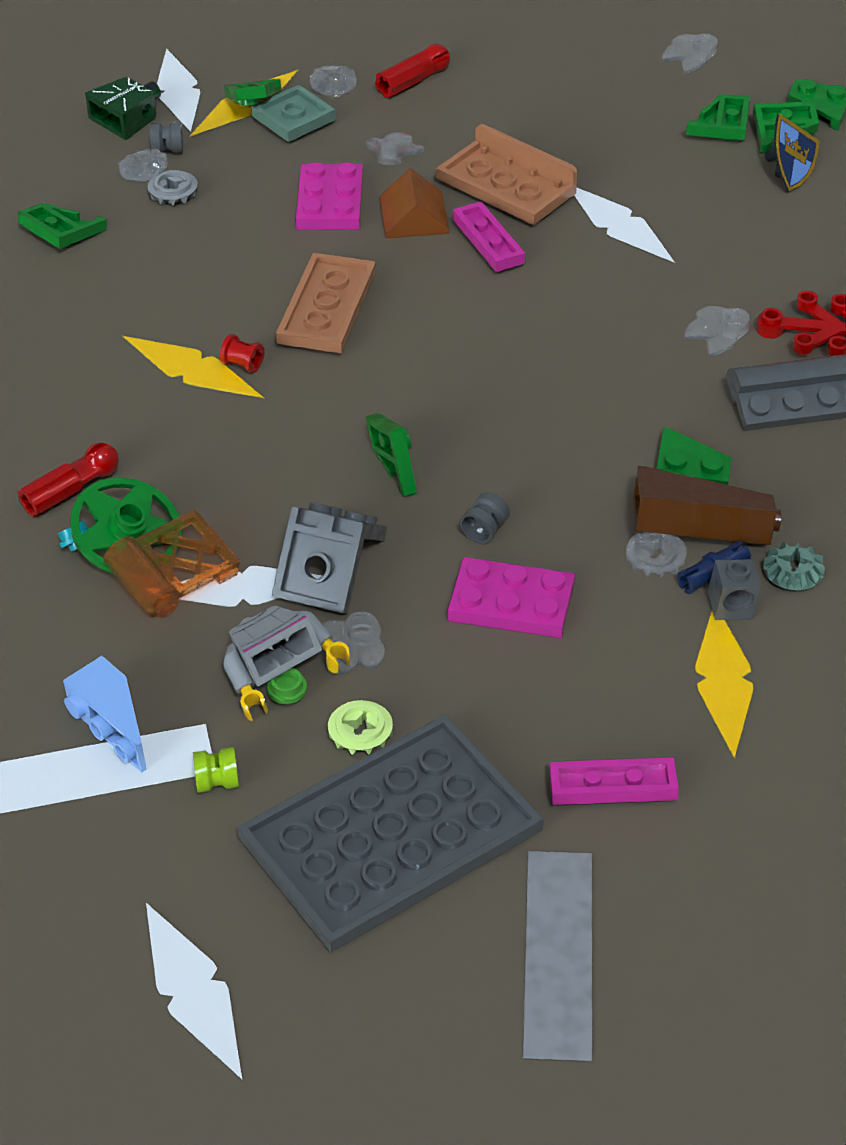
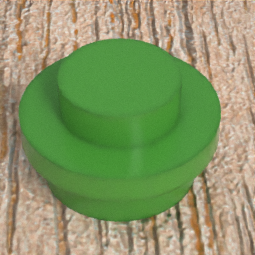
(287, 687)

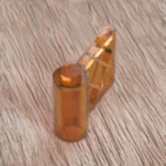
(147, 573)

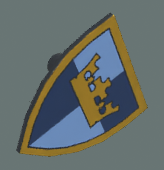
(794, 153)

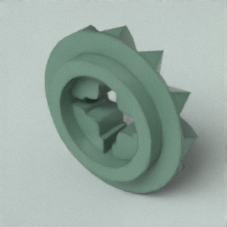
(807, 574)

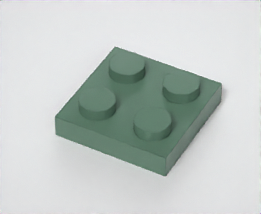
(293, 113)

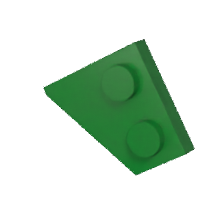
(250, 92)
(722, 119)
(391, 447)

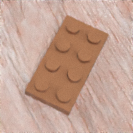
(326, 303)

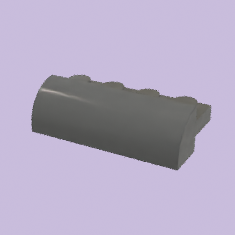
(789, 392)

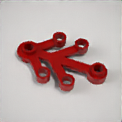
(827, 327)

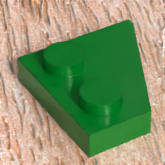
(828, 99)
(765, 114)
(59, 225)
(691, 458)

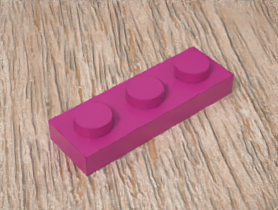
(488, 236)
(613, 781)

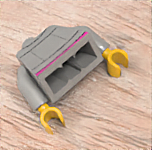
(273, 644)

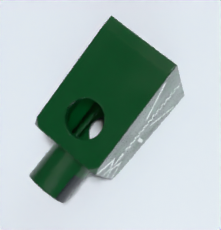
(123, 106)

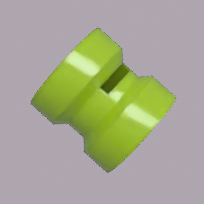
(215, 769)

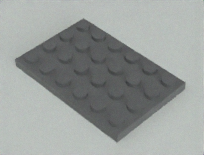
(388, 831)

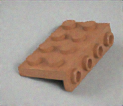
(510, 175)

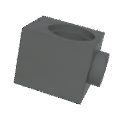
(734, 589)

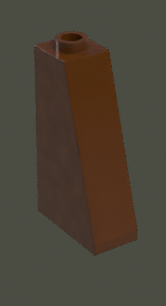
(702, 508)

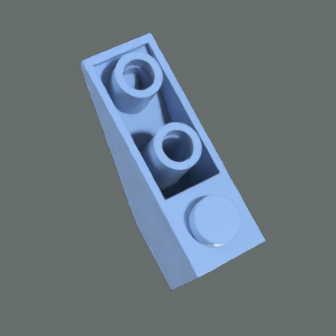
(104, 702)

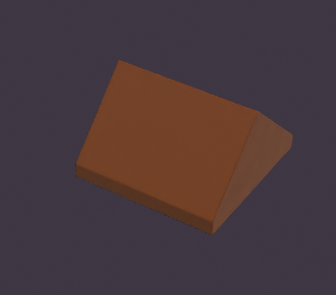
(413, 208)

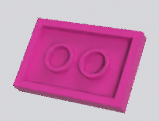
(329, 196)
(511, 597)

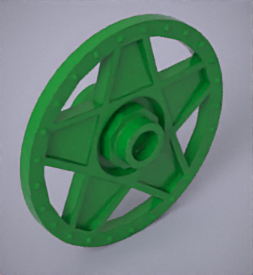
(117, 518)

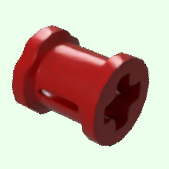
(242, 353)

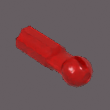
(412, 70)
(64, 481)

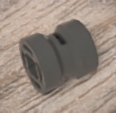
(167, 137)
(485, 517)

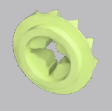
(351, 716)

